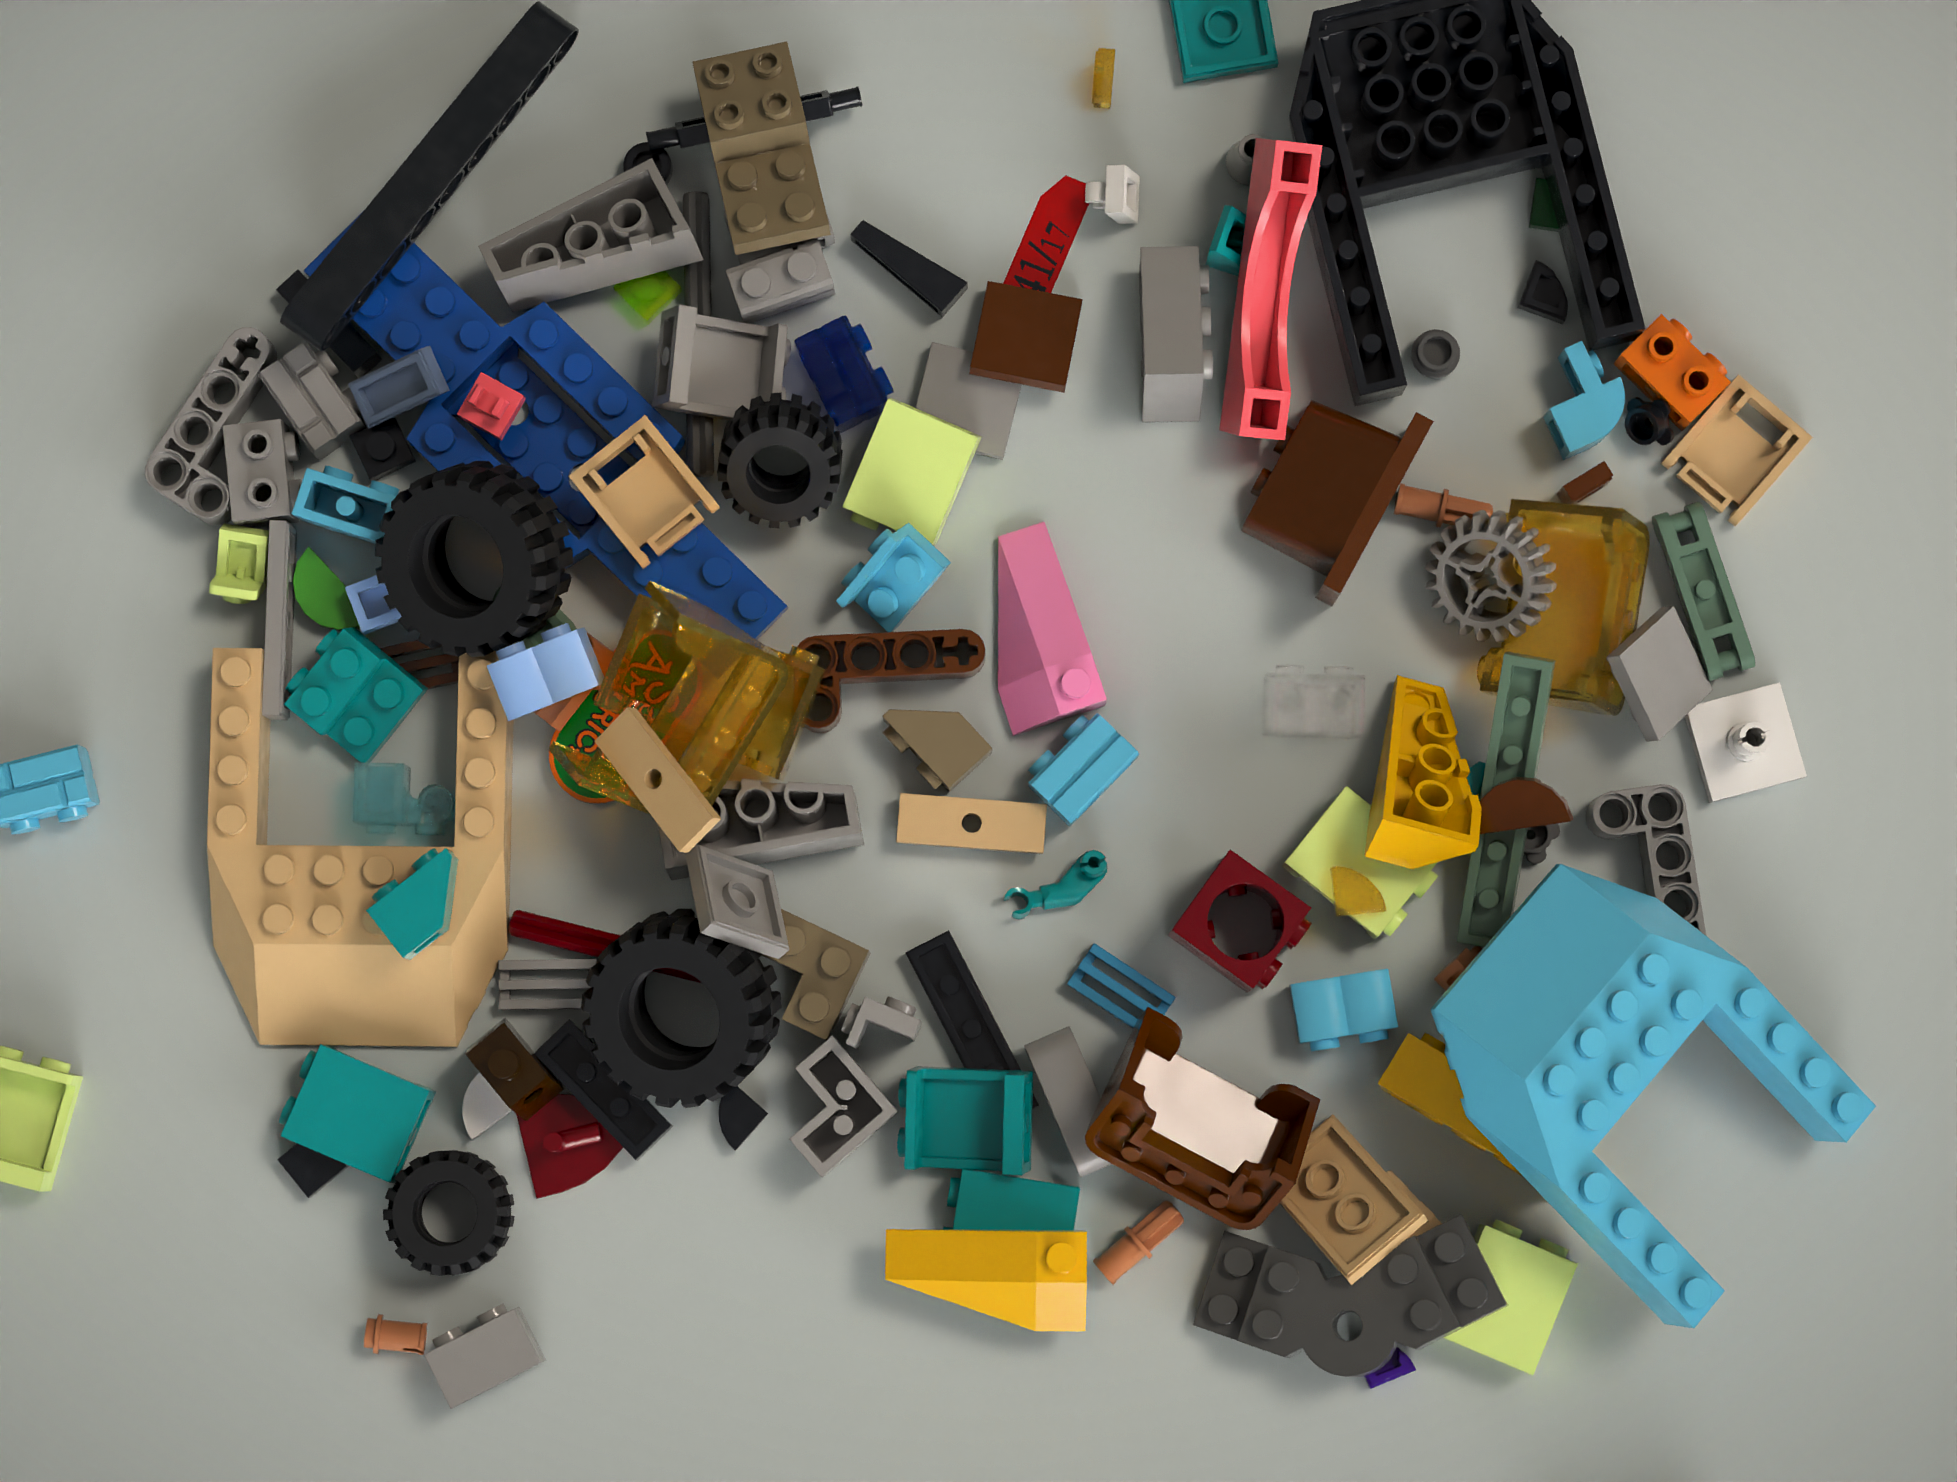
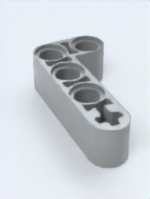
(202, 409)
(1651, 834)

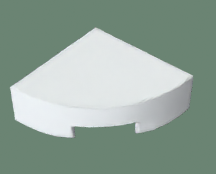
(482, 1107)

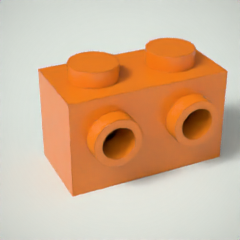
(1672, 368)

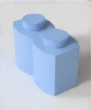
(546, 672)

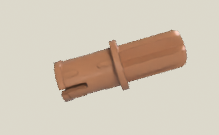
(1436, 506)
(1139, 1241)

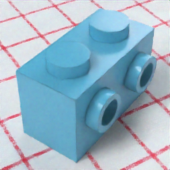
(343, 506)

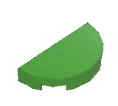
(322, 593)

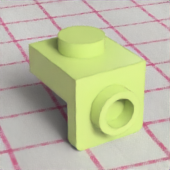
(241, 564)

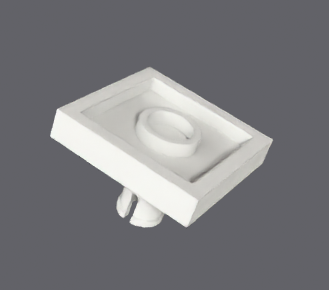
(1745, 742)

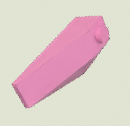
(1042, 648)

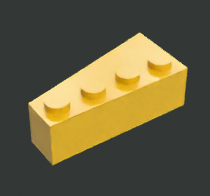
(1425, 1083)

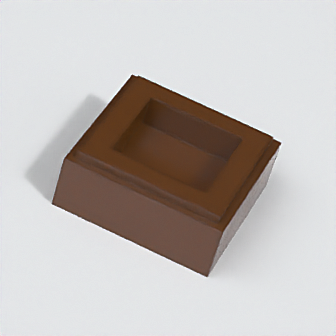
(1585, 484)

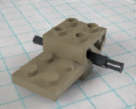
(760, 144)

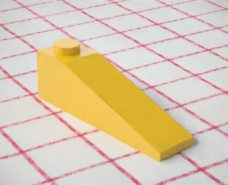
(1421, 788)
(1007, 1274)

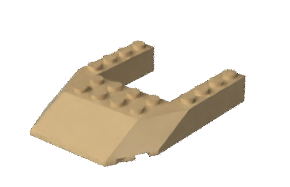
(296, 915)

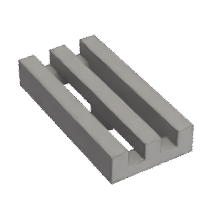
(507, 984)

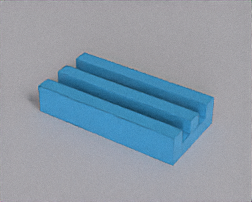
(1087, 968)

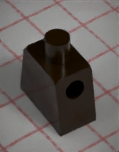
(513, 1070)

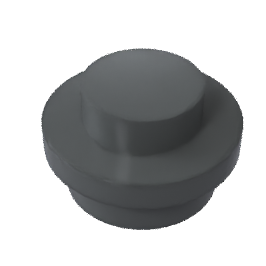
(1435, 353)

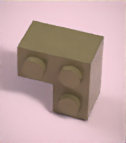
(828, 972)

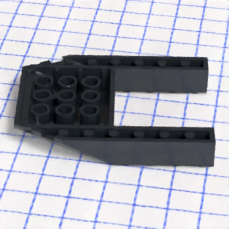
(1434, 102)

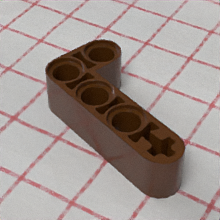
(890, 666)

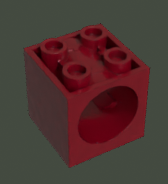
(1237, 877)

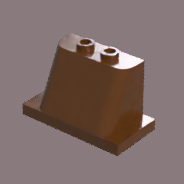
(1330, 490)

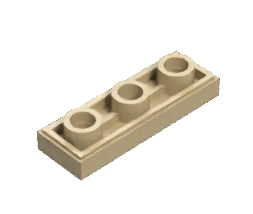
(641, 762)
(1003, 827)

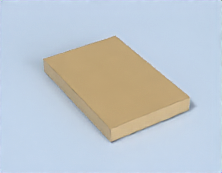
(1349, 1202)

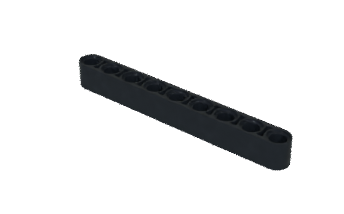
(429, 177)

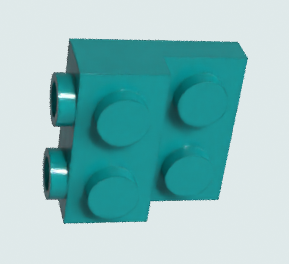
(354, 693)

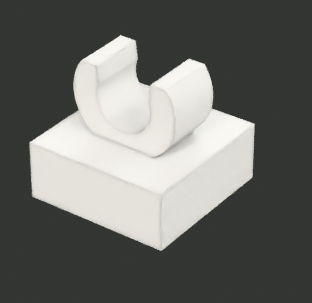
(1117, 195)

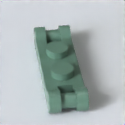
(1704, 590)

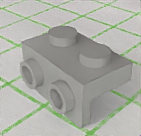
(892, 1015)

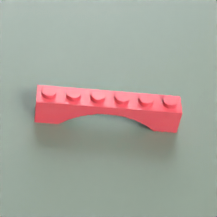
(1277, 208)

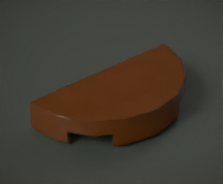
(1522, 804)

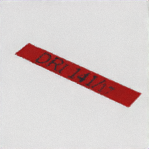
(1049, 236)

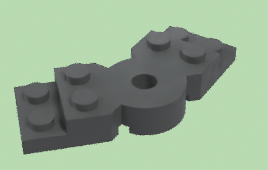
(1408, 1298)

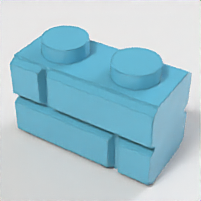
(1081, 768)
(46, 787)

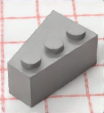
(1173, 333)

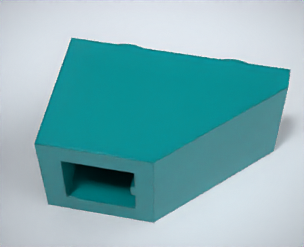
(420, 906)

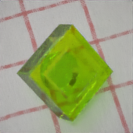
(649, 294)

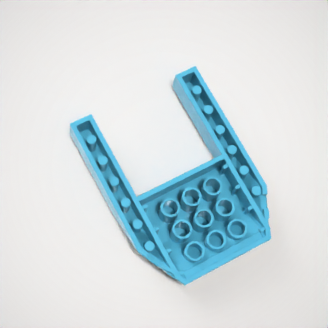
(1576, 1020)

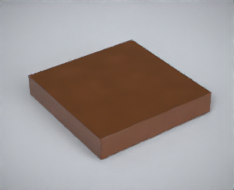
(1026, 336)

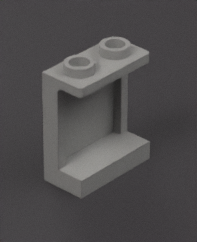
(716, 363)

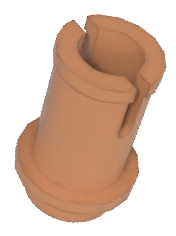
(395, 1335)

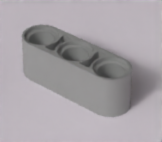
(1068, 1092)

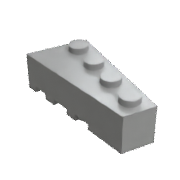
(593, 241)
(775, 823)

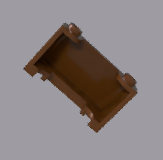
(1198, 1131)

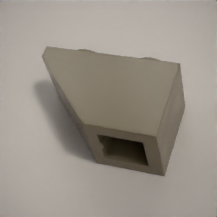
(940, 740)

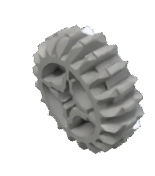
(1454, 563)

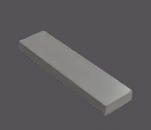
(279, 619)

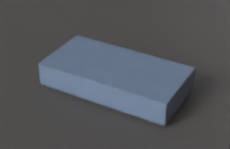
(398, 386)

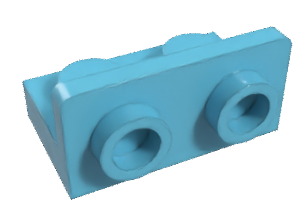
(894, 577)

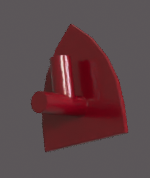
(565, 1146)

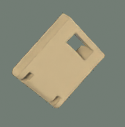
(1730, 458)
(651, 499)

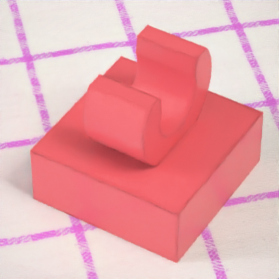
(491, 406)

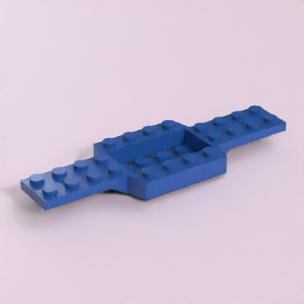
(425, 308)

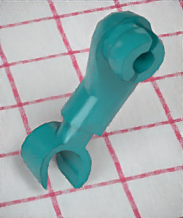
(1069, 891)

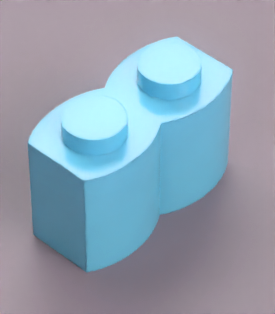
(1343, 1008)

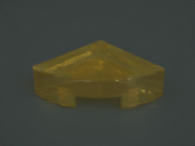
(1103, 78)
(1354, 893)

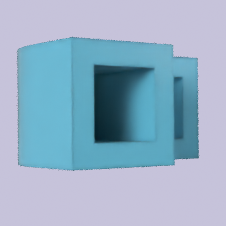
(1595, 409)

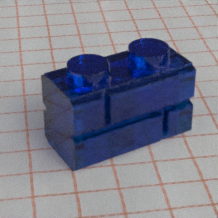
(843, 372)

